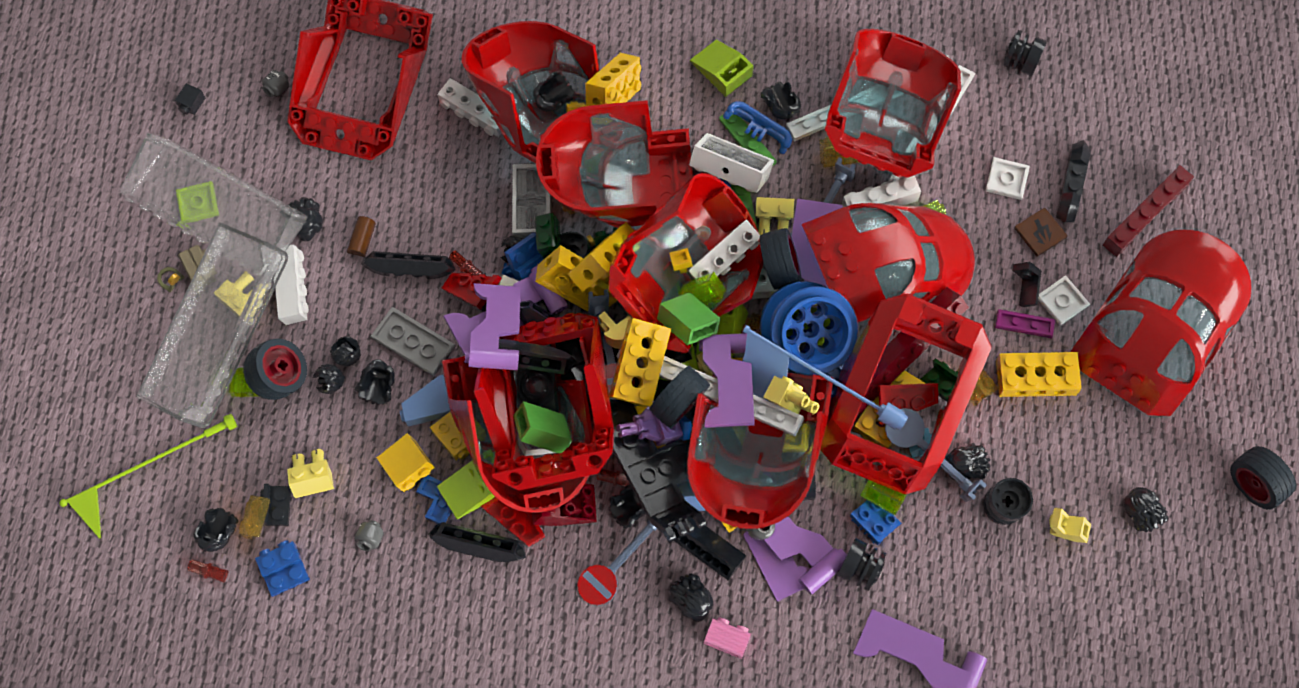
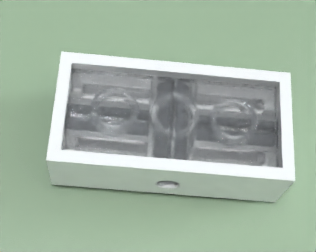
(731, 162)
(528, 199)

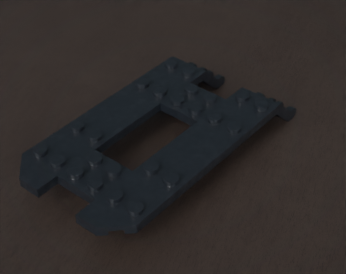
(651, 471)

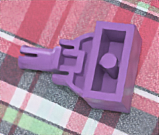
(650, 427)

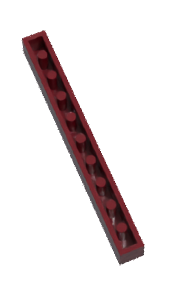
(905, 350)

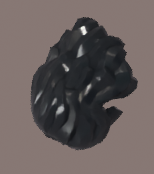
(553, 93)
(781, 100)
(314, 221)
(376, 382)
(970, 461)
(626, 507)
(1145, 509)
(216, 530)
(691, 597)

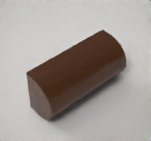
(361, 236)

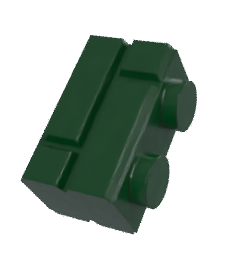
(547, 234)

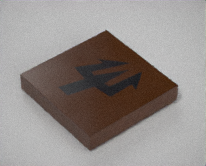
(1040, 232)

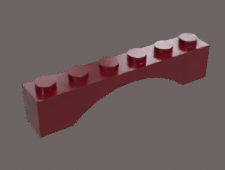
(1148, 210)

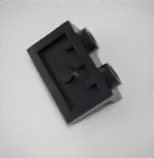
(279, 506)

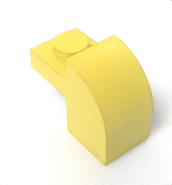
(613, 332)
(1069, 527)

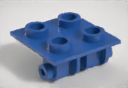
(874, 521)

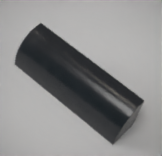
(711, 550)

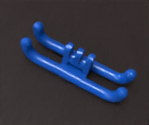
(760, 124)

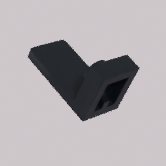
(1030, 283)

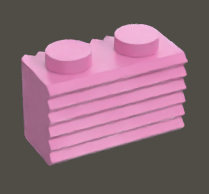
(727, 638)

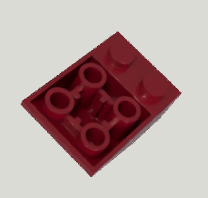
(578, 510)

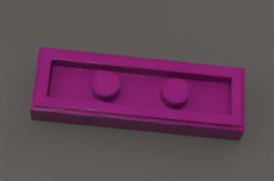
(1025, 323)

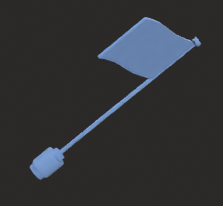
(771, 360)

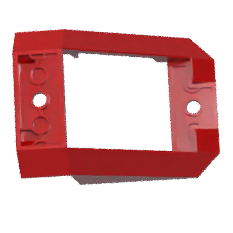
(315, 60)
(913, 318)
(496, 404)

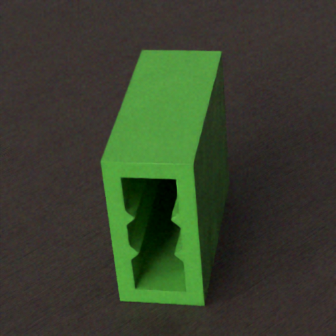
(688, 318)
(542, 427)

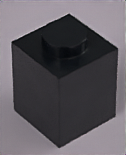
(189, 99)

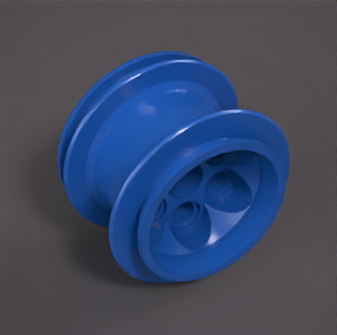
(838, 336)

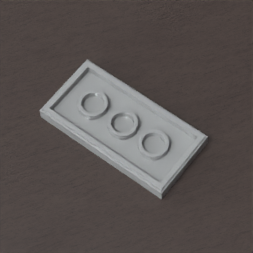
(412, 341)

